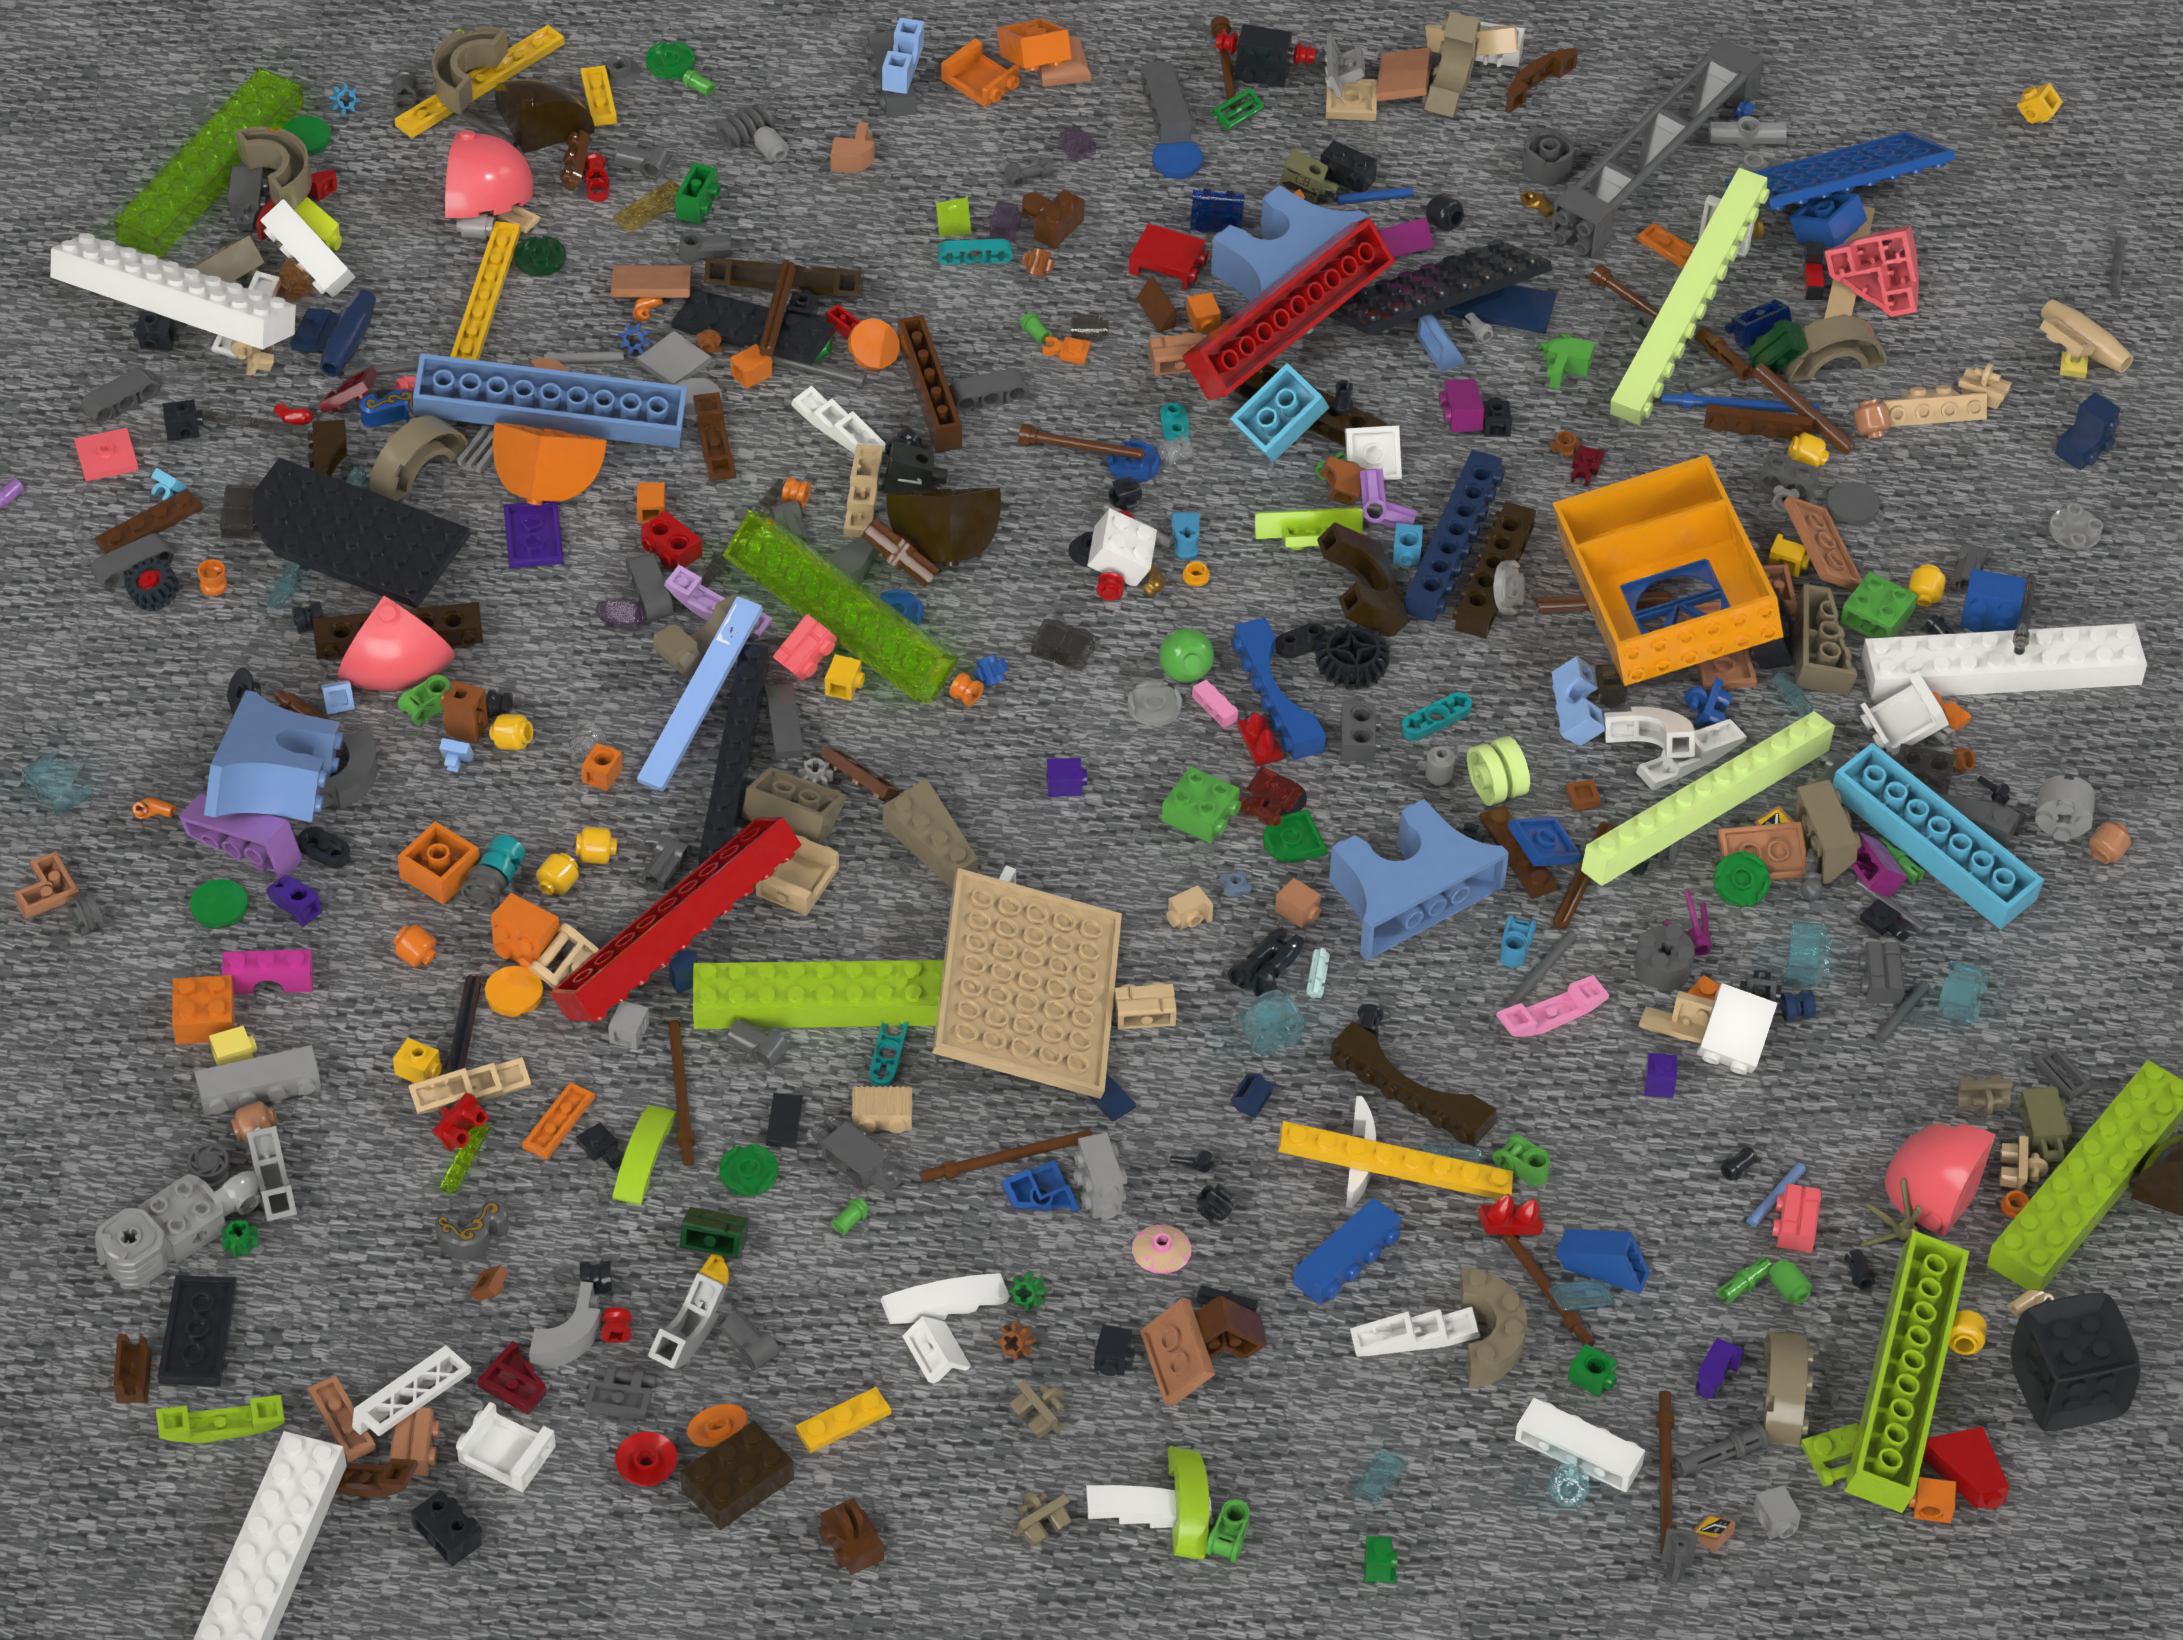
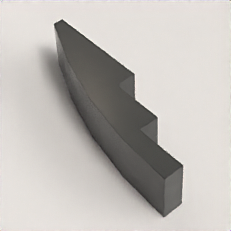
(784, 721)

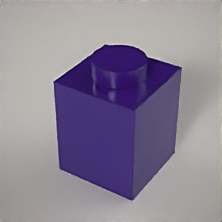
(1065, 777)
(1660, 1075)

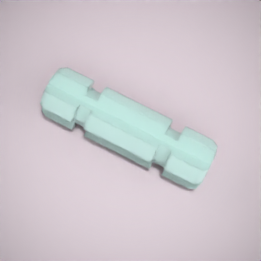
(1317, 973)

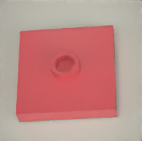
(106, 454)

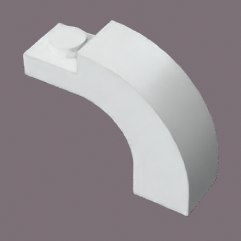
(1652, 725)

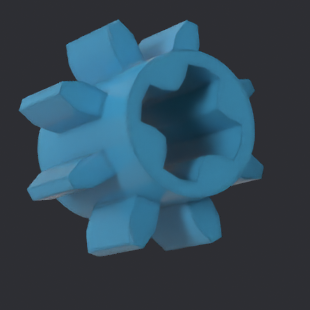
(346, 93)

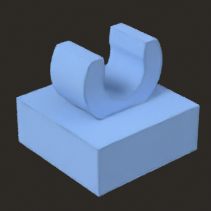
(338, 697)
(455, 753)

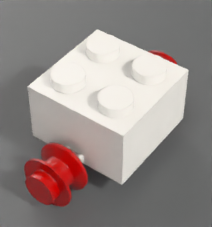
(1121, 551)

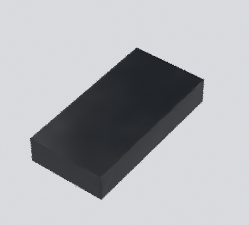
(784, 1120)

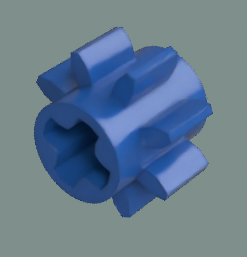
(627, 342)
(990, 670)

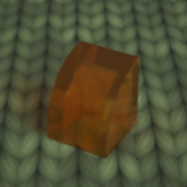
(294, 281)

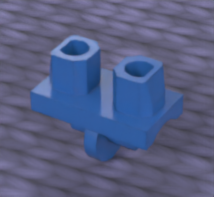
(1706, 701)

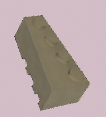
(1820, 648)
(929, 831)

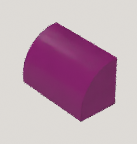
(1407, 237)

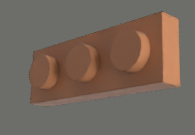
(337, 1414)

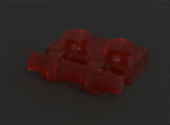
(1276, 790)

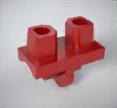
(458, 1121)

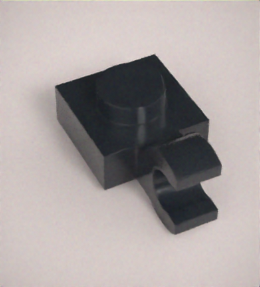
(1885, 918)
(599, 1143)

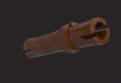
(1718, 349)

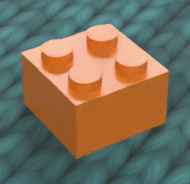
(438, 862)
(522, 930)
(202, 1008)

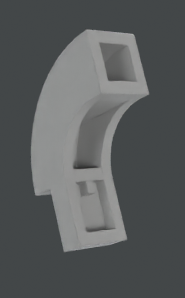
(271, 1173)
(691, 1326)
(571, 1339)

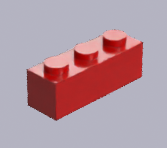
(842, 320)

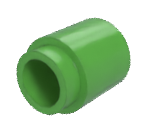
(1790, 1281)

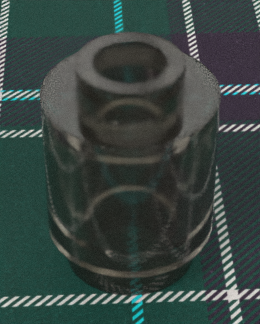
(1089, 327)

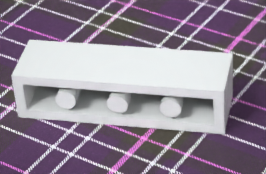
(307, 248)
(1580, 1443)

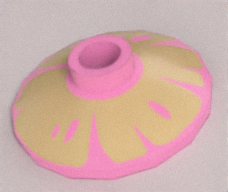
(1161, 1258)

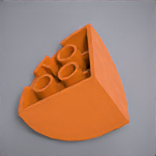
(546, 462)

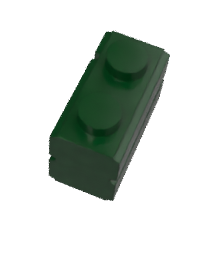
(1778, 346)
(714, 1232)

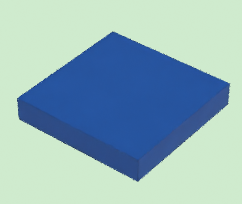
(1544, 841)

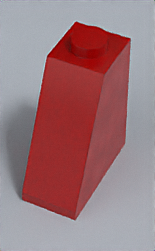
(1971, 1463)

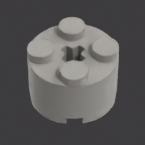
(2065, 807)

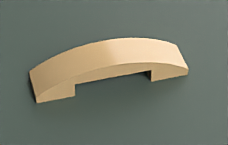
(1491, 41)

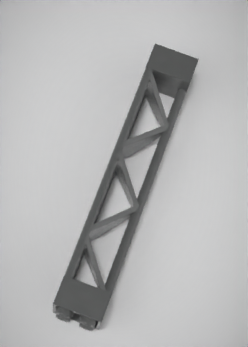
(1586, 218)

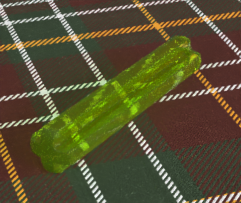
(464, 1159)

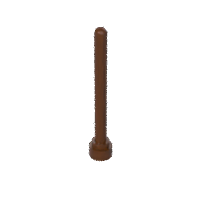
(1217, 25)
(1602, 277)
(1030, 435)

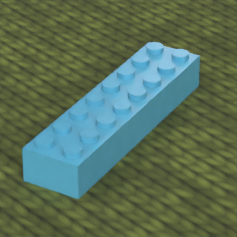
(1937, 836)

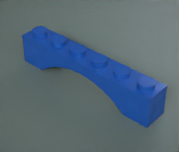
(1298, 729)

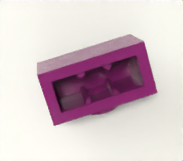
(1462, 405)
(1877, 867)

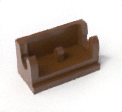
(132, 1370)

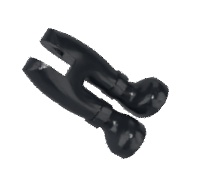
(1283, 956)

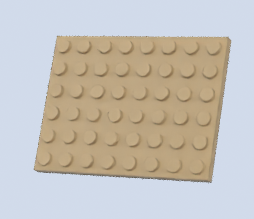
(1028, 983)

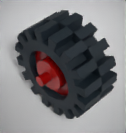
(152, 584)

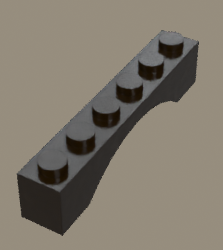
(765, 276)
(328, 445)
(1459, 1114)

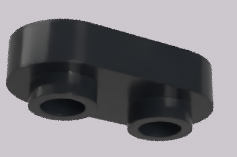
(1301, 640)
(326, 847)

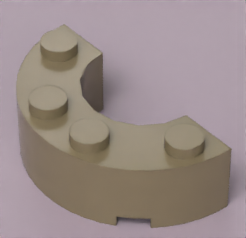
(460, 54)
(1456, 64)
(281, 152)
(1834, 339)
(409, 450)
(686, 651)
(1505, 1314)
(1787, 1382)

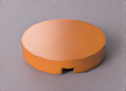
(873, 344)

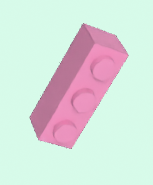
(1215, 703)

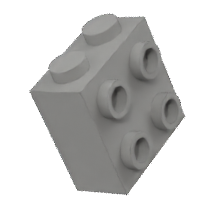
(1100, 1176)

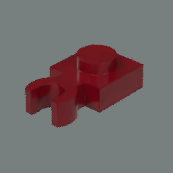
(1586, 462)

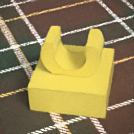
(2073, 366)

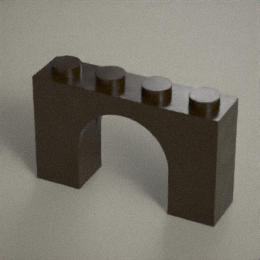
(1376, 600)

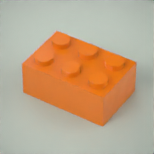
(1034, 43)

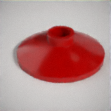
(642, 1448)

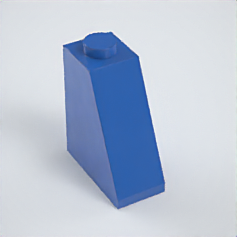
(1604, 1256)

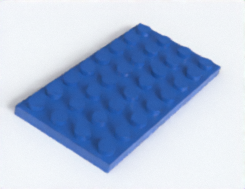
(1850, 167)

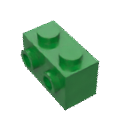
(697, 193)

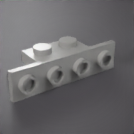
(1343, 67)

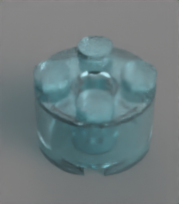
(1962, 993)
(1272, 1022)

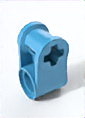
(1186, 534)
(1516, 941)

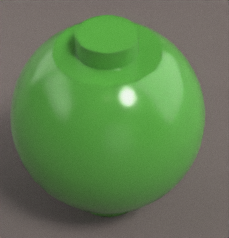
(1186, 655)

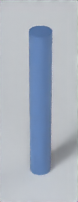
(1771, 1200)

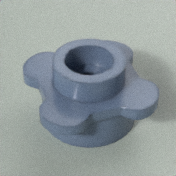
(1232, 889)

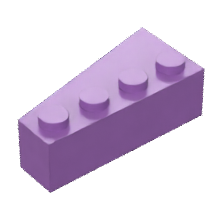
(255, 836)

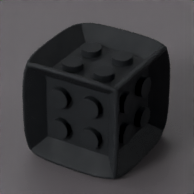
(2075, 1361)

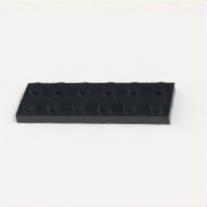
(744, 322)

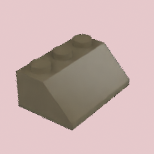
(231, 261)
(803, 804)
(1826, 828)

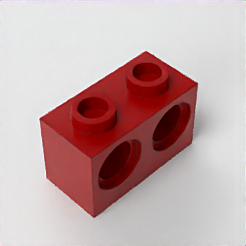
(671, 541)

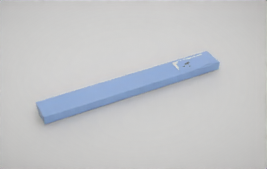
(700, 694)

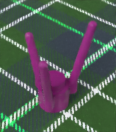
(1700, 938)

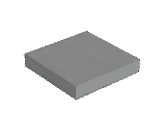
(673, 359)

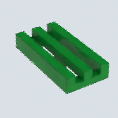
(1223, 119)

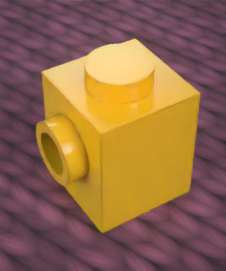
(844, 677)
(417, 1061)

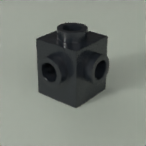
(154, 331)
(182, 420)
(1761, 977)

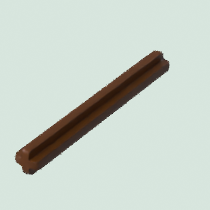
(777, 309)
(1803, 408)
(1579, 603)
(1576, 888)

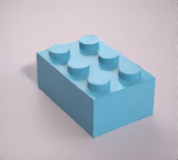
(1279, 412)

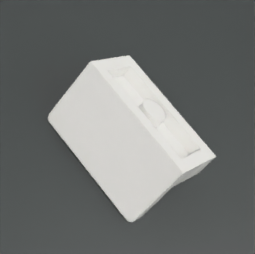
(935, 1348)

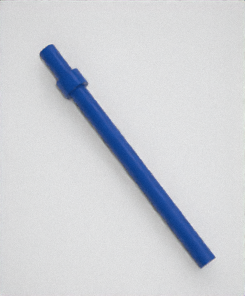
(1688, 400)

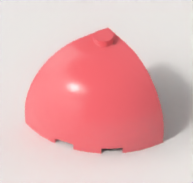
(485, 176)
(394, 651)
(1941, 1172)

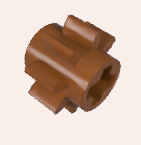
(1038, 262)
(1013, 1332)

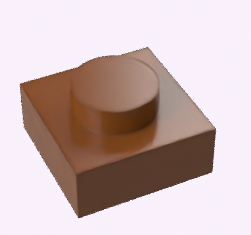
(1583, 795)
(489, 1283)

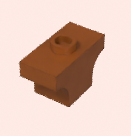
(1342, 479)

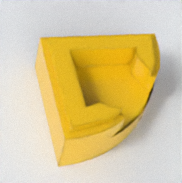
(716, 1268)

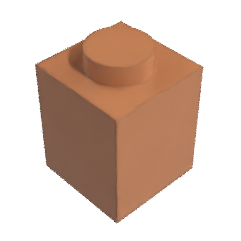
(1298, 903)

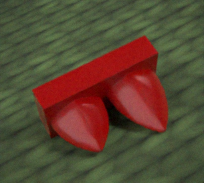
(1259, 739)
(1511, 1219)

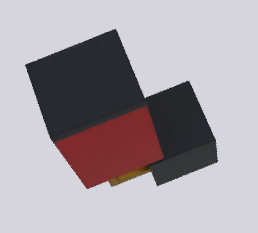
(1813, 270)

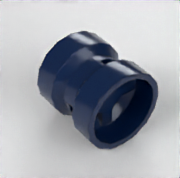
(1798, 1005)

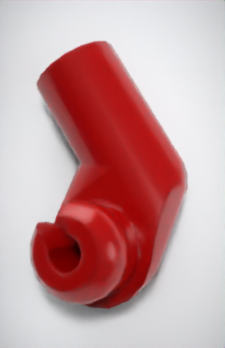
(296, 416)

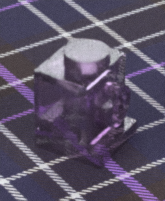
(1005, 221)

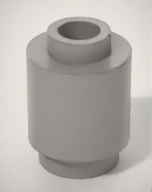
(770, 144)
(476, 227)
(1440, 765)

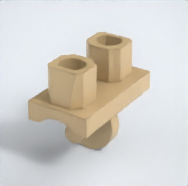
(255, 358)
(1985, 381)
(2018, 1154)

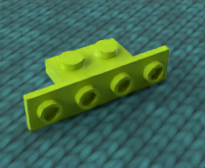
(1303, 527)

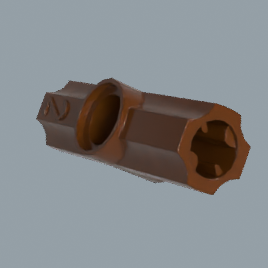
(900, 552)

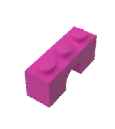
(287, 967)

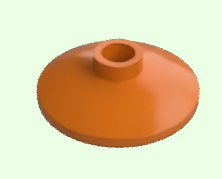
(716, 1424)

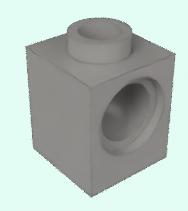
(628, 1025)
(1777, 1512)

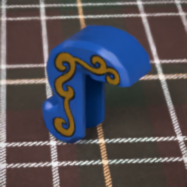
(389, 409)

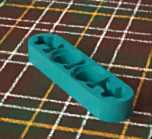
(887, 1041)

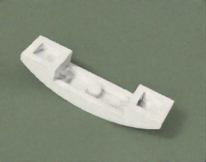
(1365, 1127)

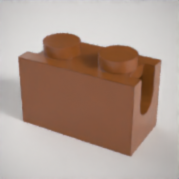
(464, 711)

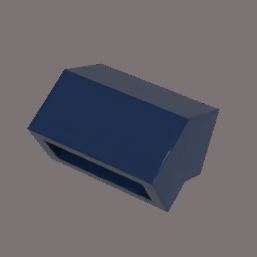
(682, 969)
(1252, 1094)

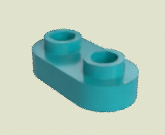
(1174, 421)

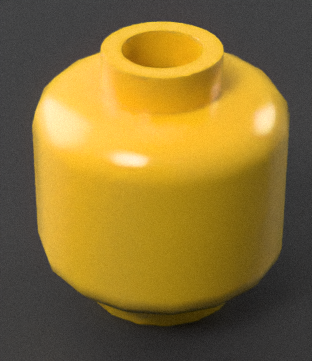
(1808, 450)
(1928, 584)
(511, 732)
(595, 845)
(557, 874)
(1968, 1333)

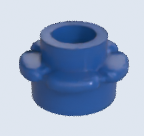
(1744, 109)

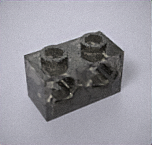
(1928, 765)

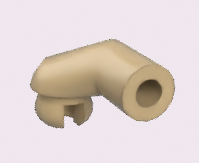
(2027, 1300)

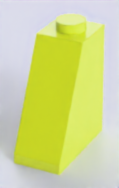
(320, 223)

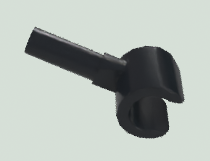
(2000, 792)
(1201, 1163)

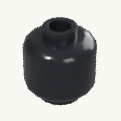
(1444, 212)

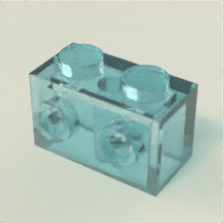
(1807, 954)

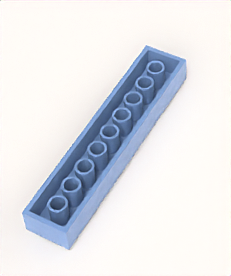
(549, 399)

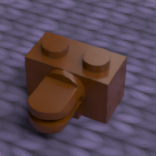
(1053, 218)
(851, 1536)

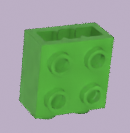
(1878, 607)
(1201, 805)

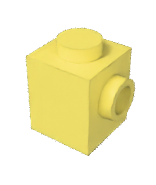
(232, 1046)

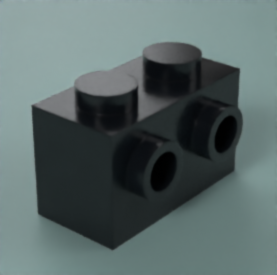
(1349, 167)
(447, 1527)

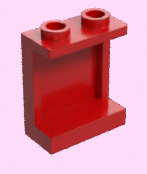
(1169, 254)

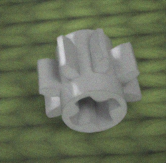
(816, 771)

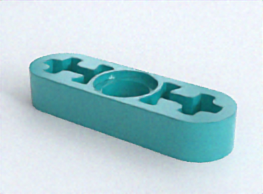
(966, 246)
(1440, 707)

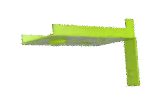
(953, 217)

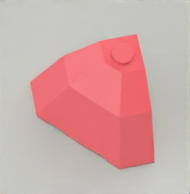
(1879, 269)

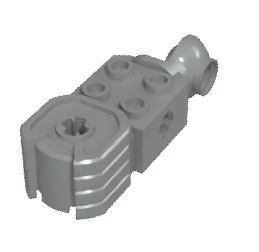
(171, 1226)

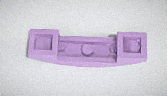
(688, 590)

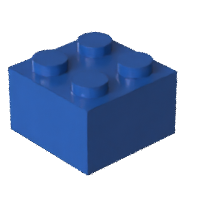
(1828, 219)
(1992, 601)

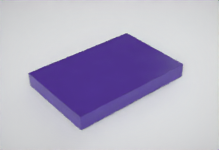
(533, 534)

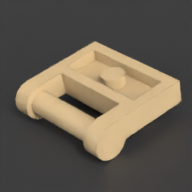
(576, 957)

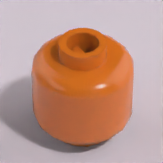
(415, 946)

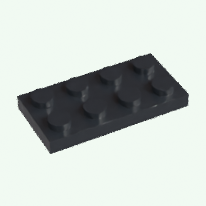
(197, 1330)

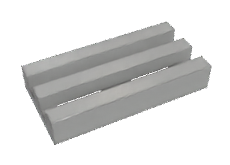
(479, 468)

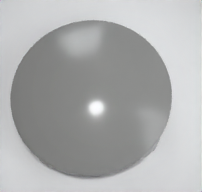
(2075, 527)

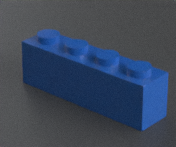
(1347, 1251)

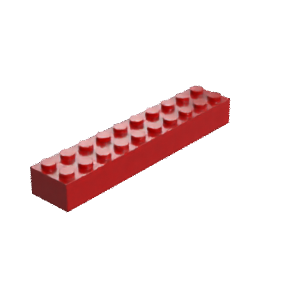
(1288, 309)
(675, 919)

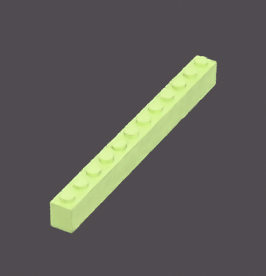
(1689, 297)
(1707, 798)

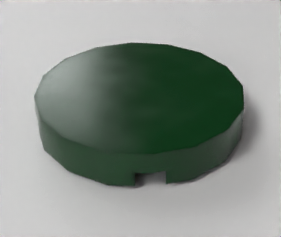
(540, 256)

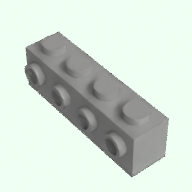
(257, 1079)

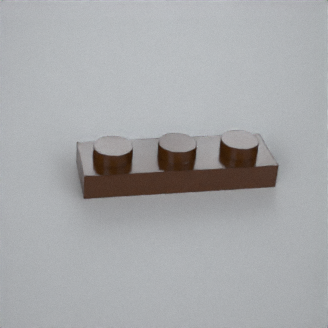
(859, 774)

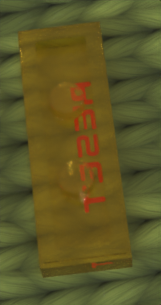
(647, 207)

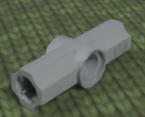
(1747, 132)

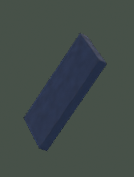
(1510, 307)

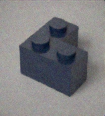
(2091, 432)

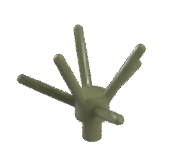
(1901, 1228)

